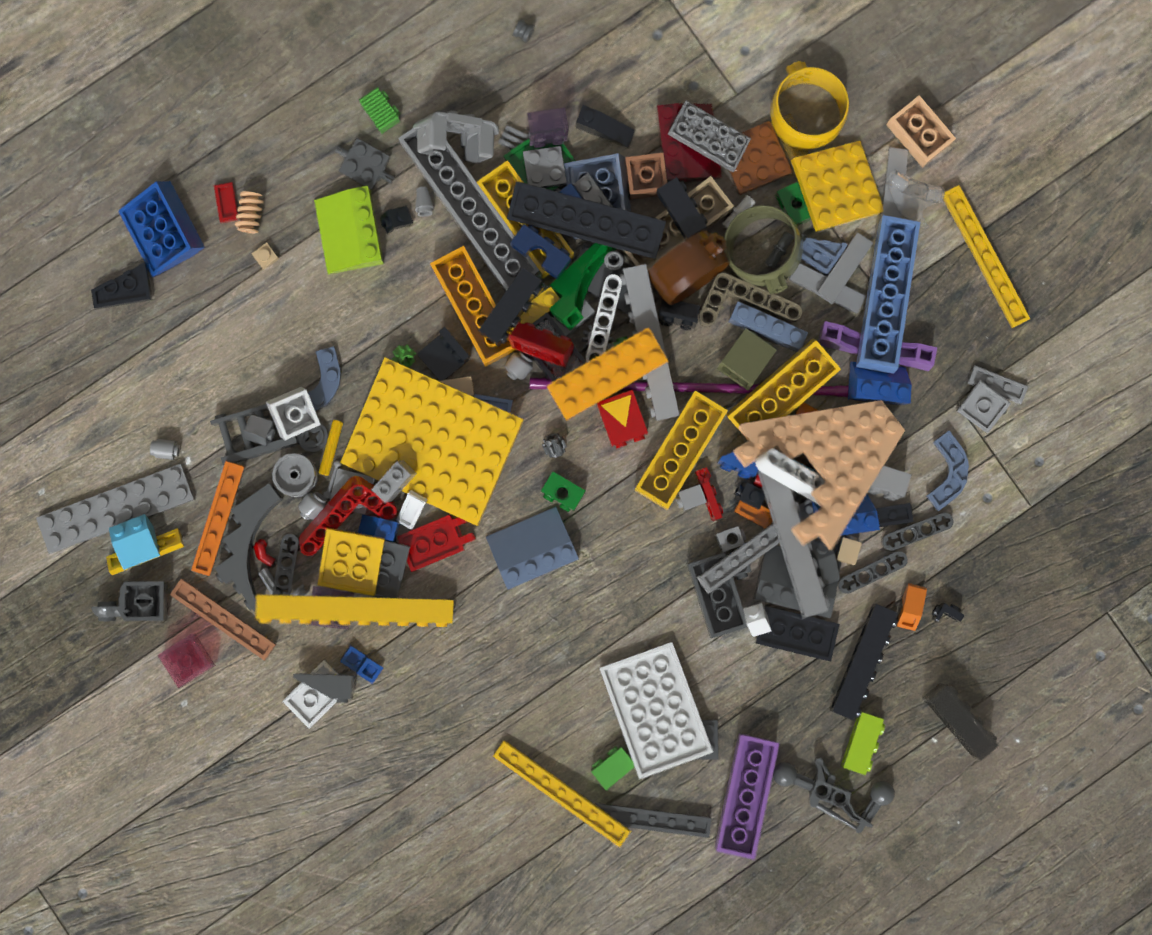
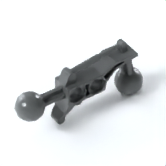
(881, 793)

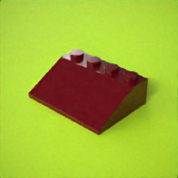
(680, 159)

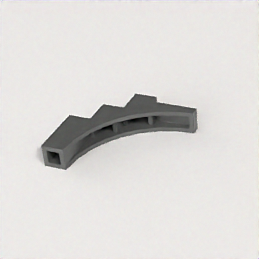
(250, 515)

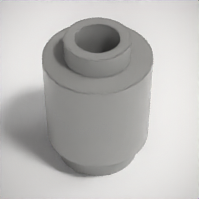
(164, 449)

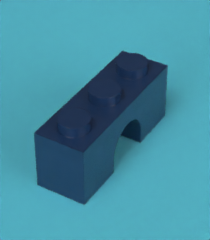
(529, 240)

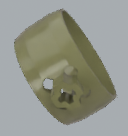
(776, 280)

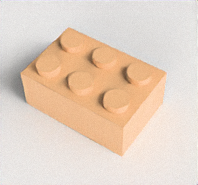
(920, 131)

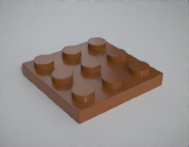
(761, 161)

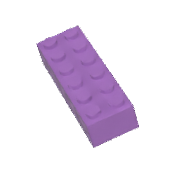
(746, 796)

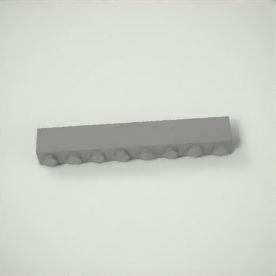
(644, 315)
(797, 557)

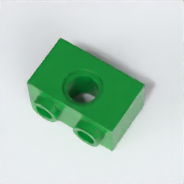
(789, 194)
(556, 482)

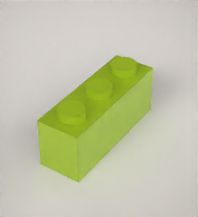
(863, 743)

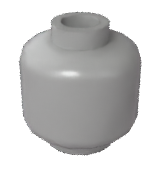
(519, 365)
(312, 505)

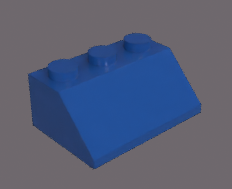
(876, 385)
(863, 520)

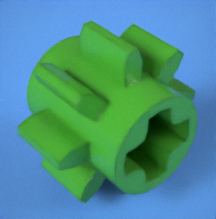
(404, 355)

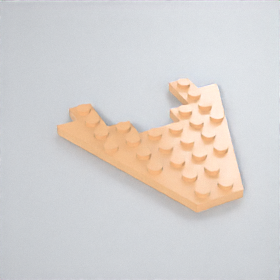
(843, 446)

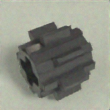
(554, 445)

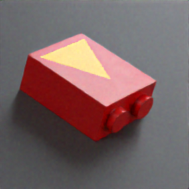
(622, 419)

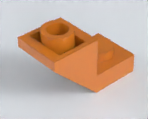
(913, 605)

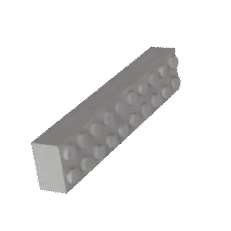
(470, 210)

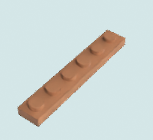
(223, 619)

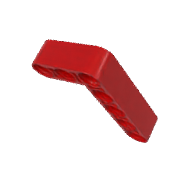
(342, 511)

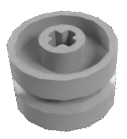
(289, 465)

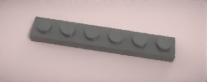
(659, 820)

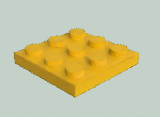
(351, 561)

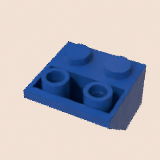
(730, 462)

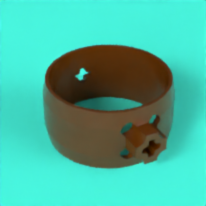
(689, 266)

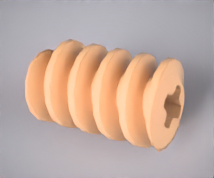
(248, 212)

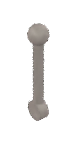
(327, 494)

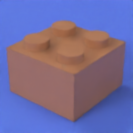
(645, 175)

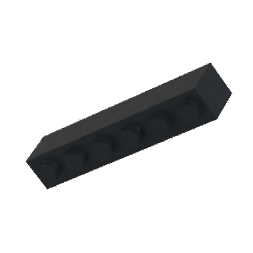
(864, 661)

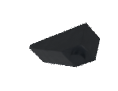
(604, 126)

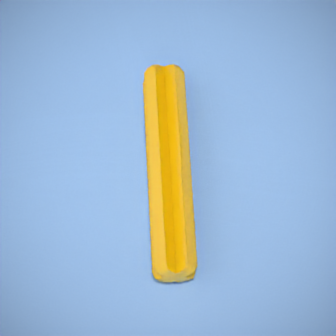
(330, 448)

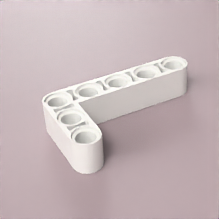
(604, 312)
(789, 473)

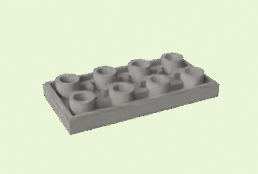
(709, 136)

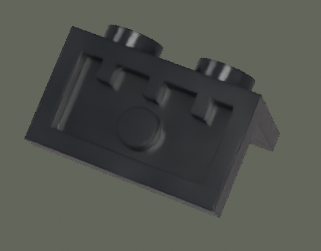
(680, 314)
(444, 355)

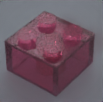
(186, 660)

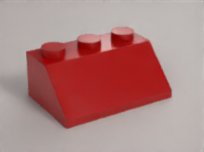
(541, 344)

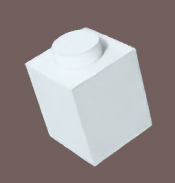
(757, 619)

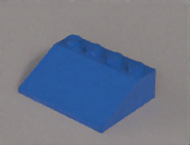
(161, 227)

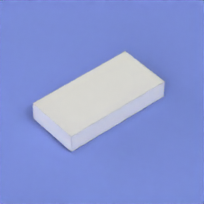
(411, 510)

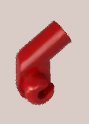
(260, 552)

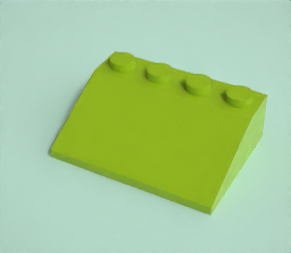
(349, 230)

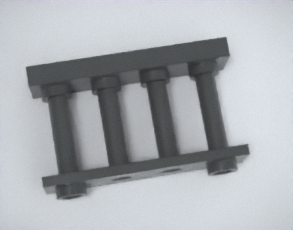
(250, 450)

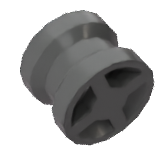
(523, 30)

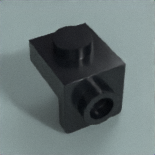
(396, 219)
(749, 495)
(951, 611)

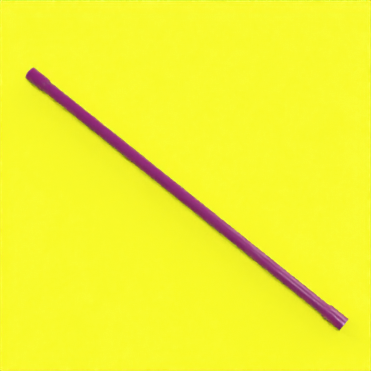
(838, 391)

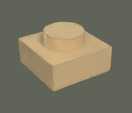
(265, 256)

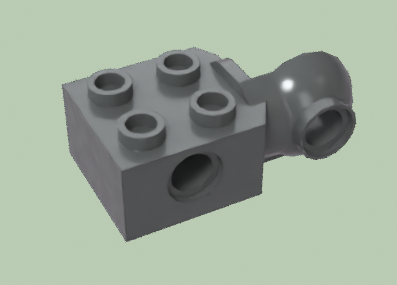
(137, 603)

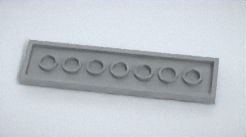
(99, 513)

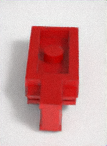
(715, 509)

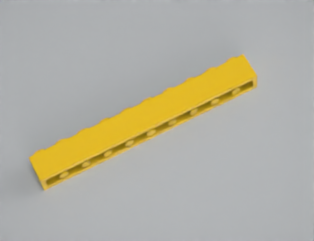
(353, 609)

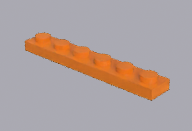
(218, 518)

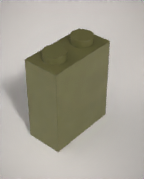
(747, 359)

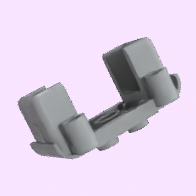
(476, 134)

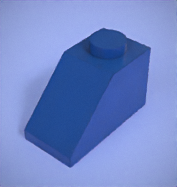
(379, 527)

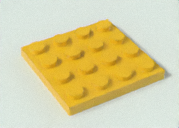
(837, 185)

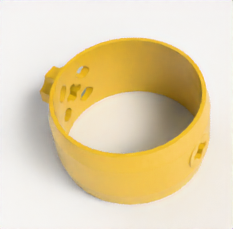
(801, 74)

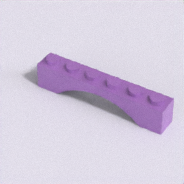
(848, 340)

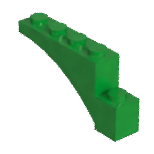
(574, 283)

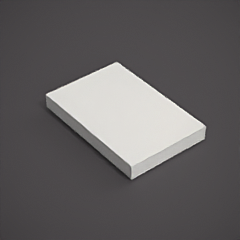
(308, 703)

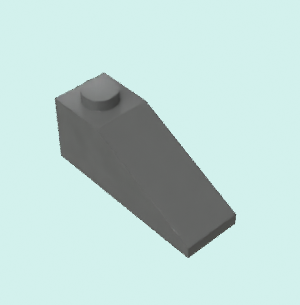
(331, 685)

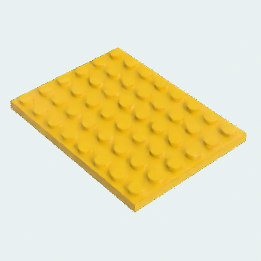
(440, 433)

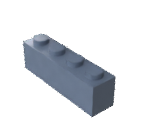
(768, 327)

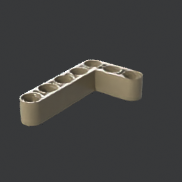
(746, 298)

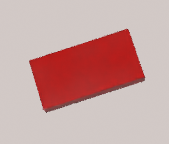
(226, 202)

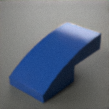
(361, 664)

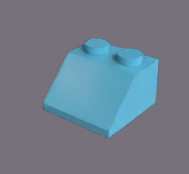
(134, 541)

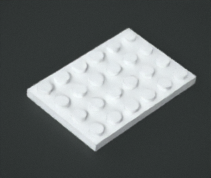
(656, 710)

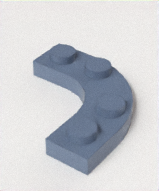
(329, 380)
(957, 471)

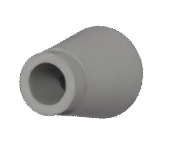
(423, 202)
(613, 256)

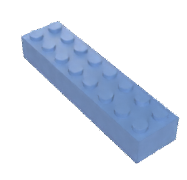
(888, 294)

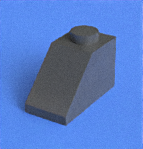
(826, 562)

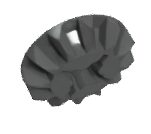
(311, 445)

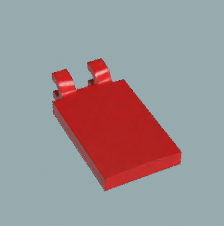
(435, 541)

